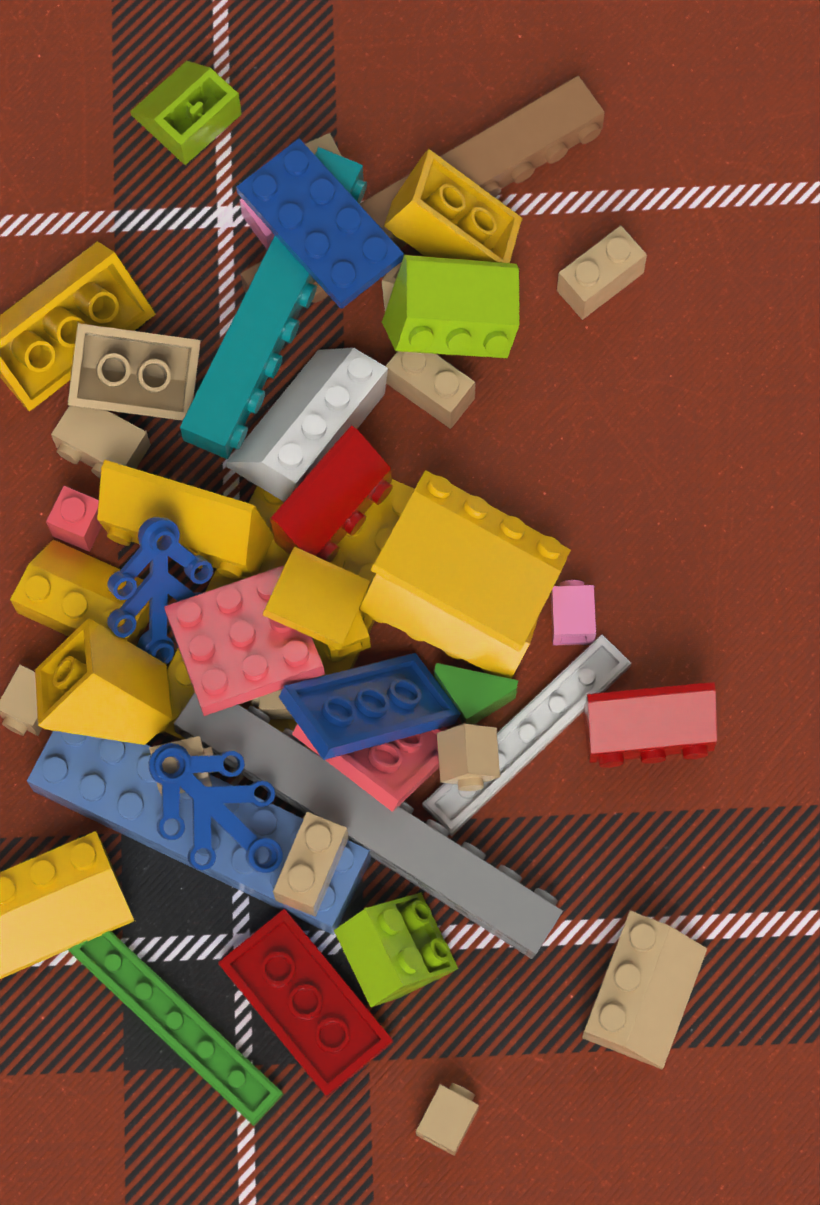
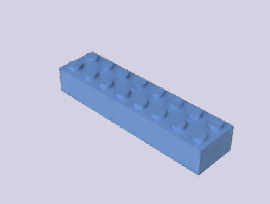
(114, 787)

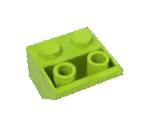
(189, 110)
(395, 948)

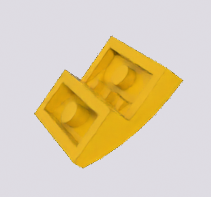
(316, 598)

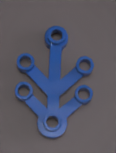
(155, 586)
(209, 804)

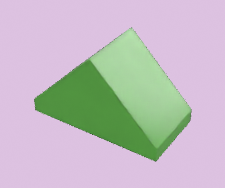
(475, 692)

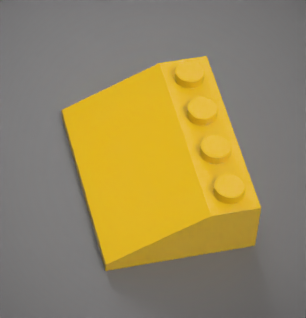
(471, 560)

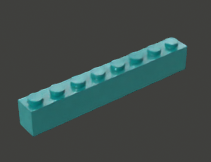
(257, 336)

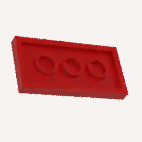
(305, 1003)

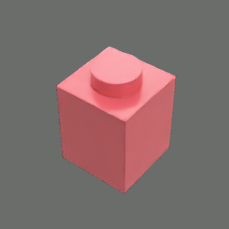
(75, 519)

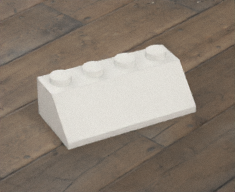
(309, 418)

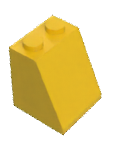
(103, 688)

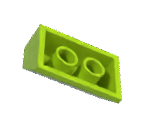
(454, 307)

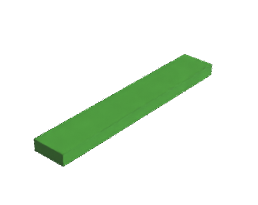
(178, 1025)

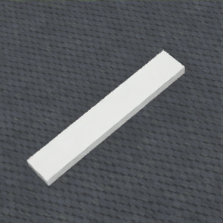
(533, 729)

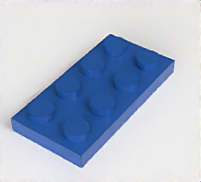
(320, 223)
(369, 705)

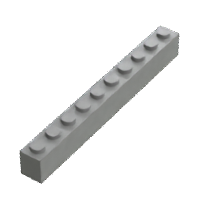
(395, 838)

